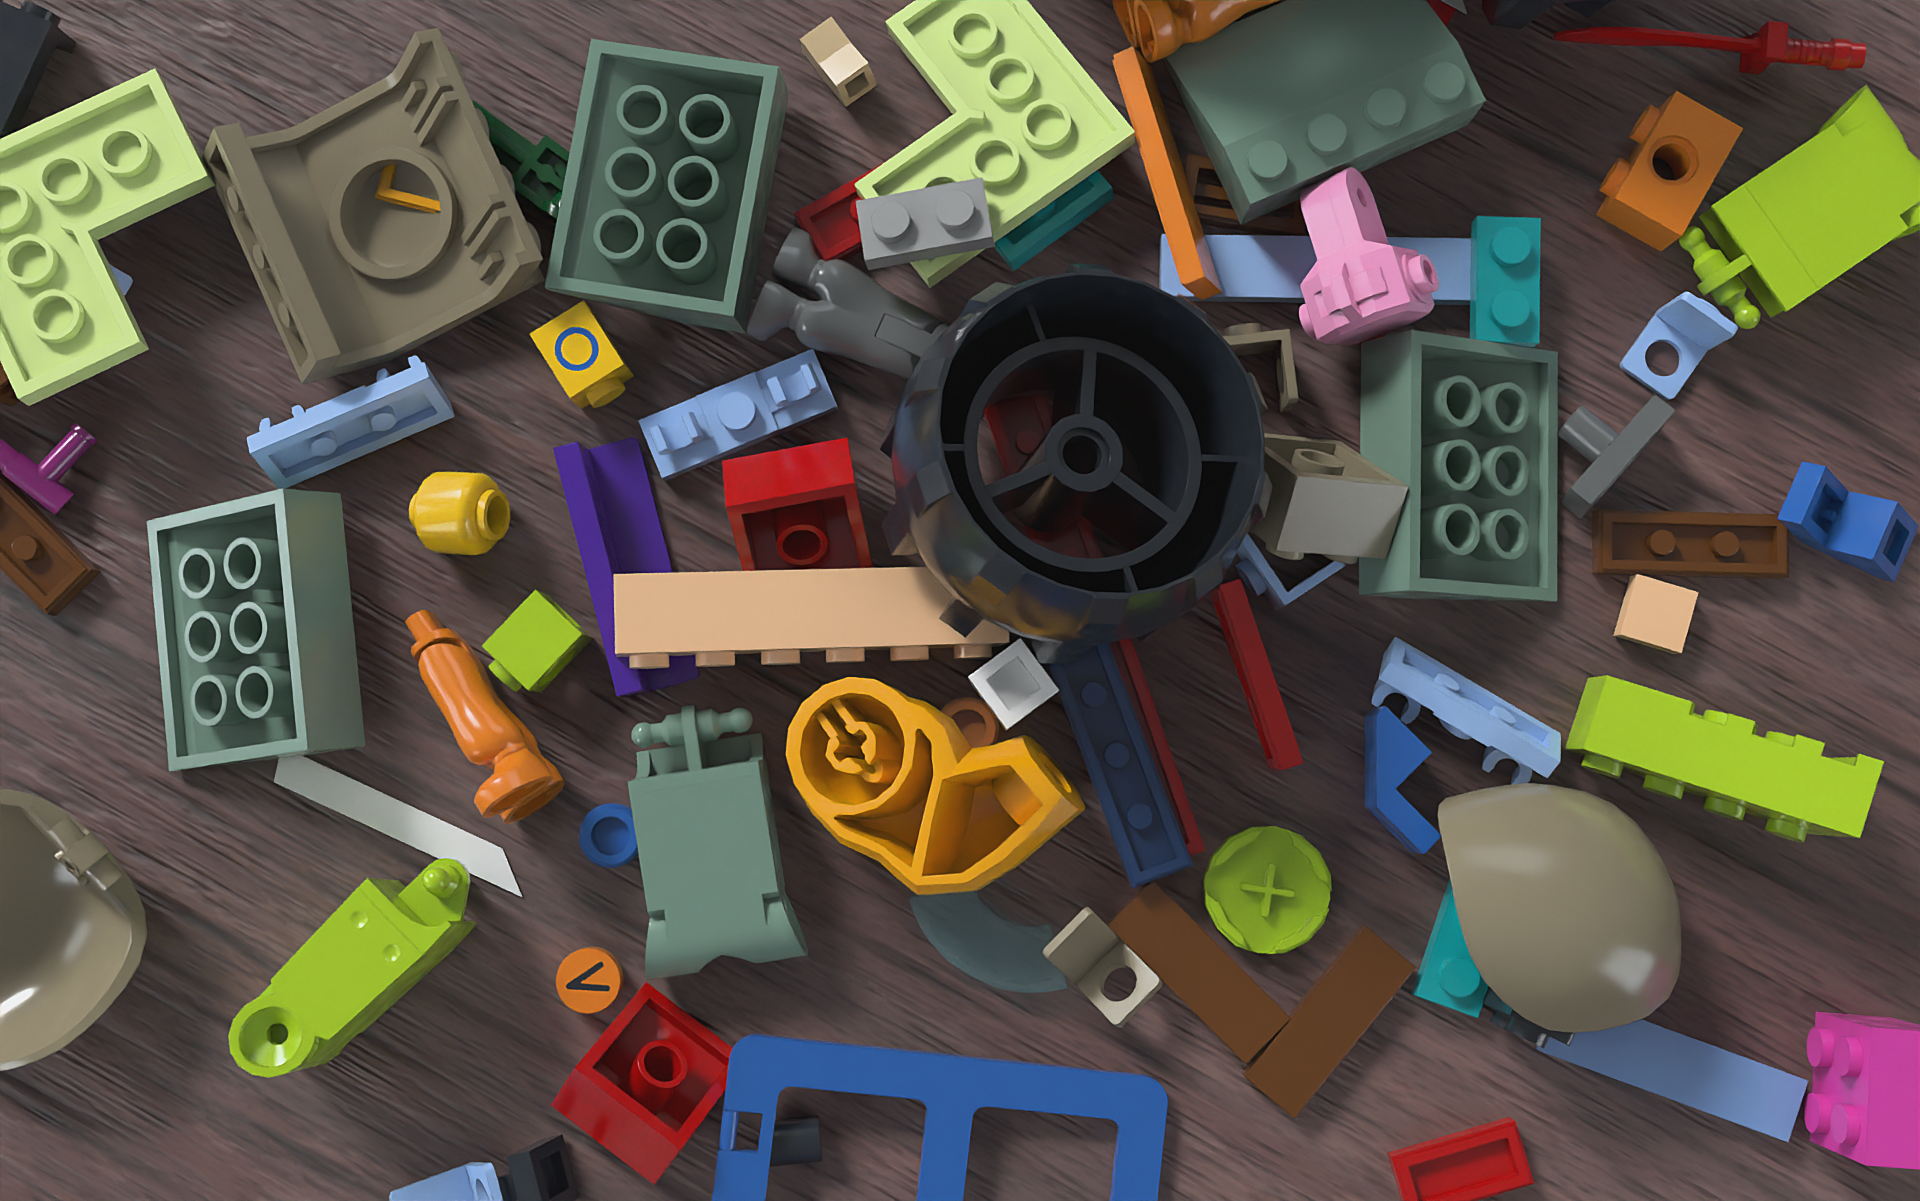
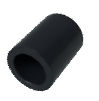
(796, 1141)

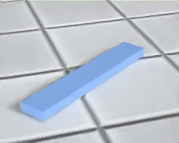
(1275, 266)

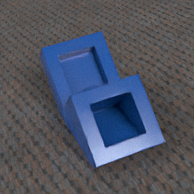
(1846, 524)
(1389, 758)

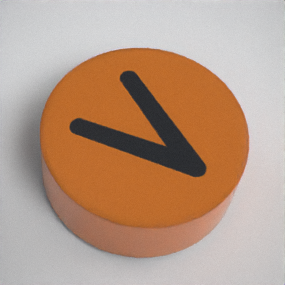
(589, 980)

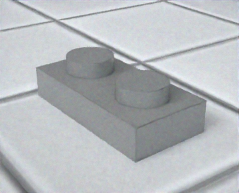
(924, 223)

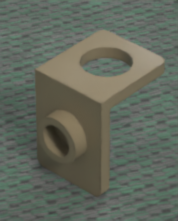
(1250, 339)
(1088, 953)

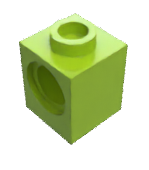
(535, 644)

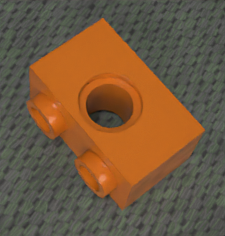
(1694, 146)

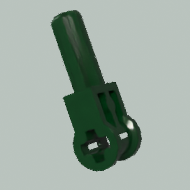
(535, 169)

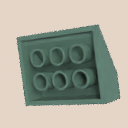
(1320, 93)
(668, 184)
(1479, 454)
(255, 630)

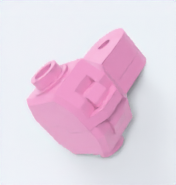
(1360, 280)

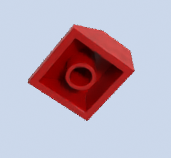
(797, 509)
(646, 1083)

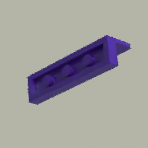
(618, 534)

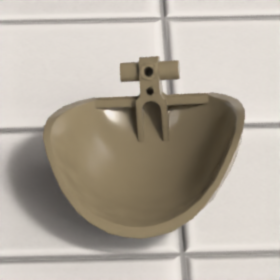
(1562, 904)
(65, 928)

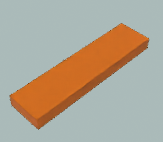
(1166, 174)

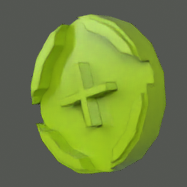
(1267, 889)

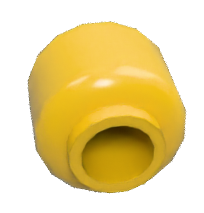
(459, 513)

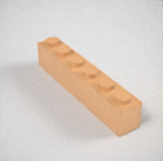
(787, 615)

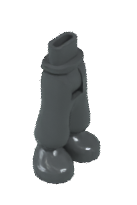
(852, 311)

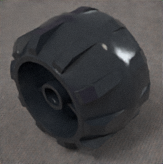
(1154, 381)

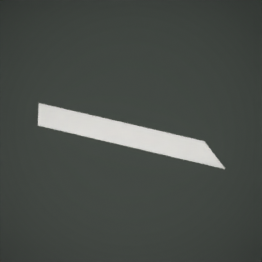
(395, 819)

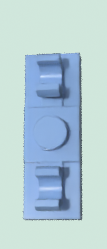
(738, 414)
(350, 425)
(1468, 711)

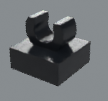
(540, 1173)

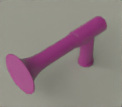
(43, 479)

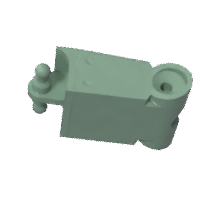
(709, 845)

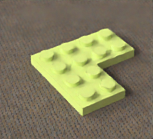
(1018, 109)
(60, 194)

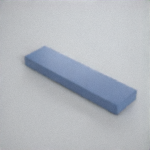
(1690, 1074)

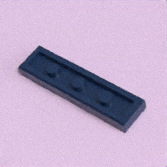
(1120, 766)

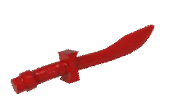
(1756, 50)

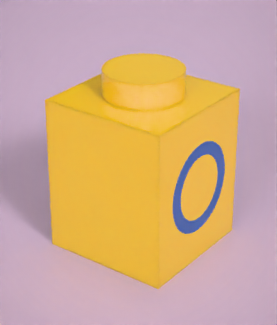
(583, 357)

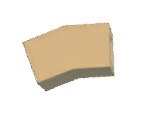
(838, 61)

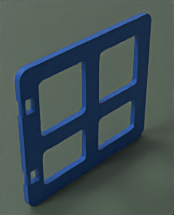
(951, 1091)

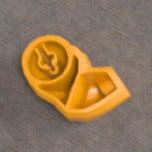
(914, 793)

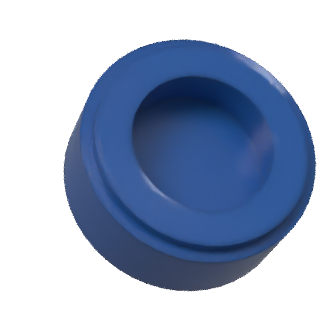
(609, 835)

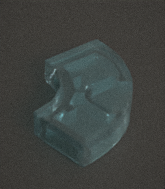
(987, 945)

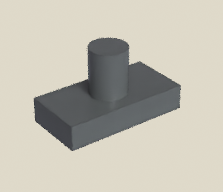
(1608, 450)

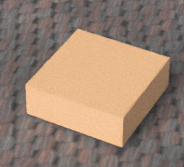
(1656, 614)

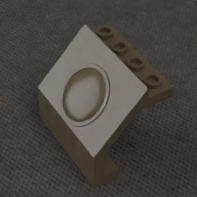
(363, 275)

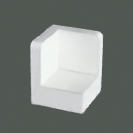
(1013, 684)

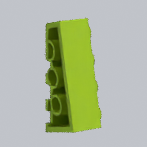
(1721, 761)

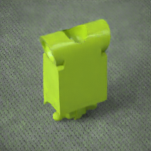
(1810, 214)
(353, 970)

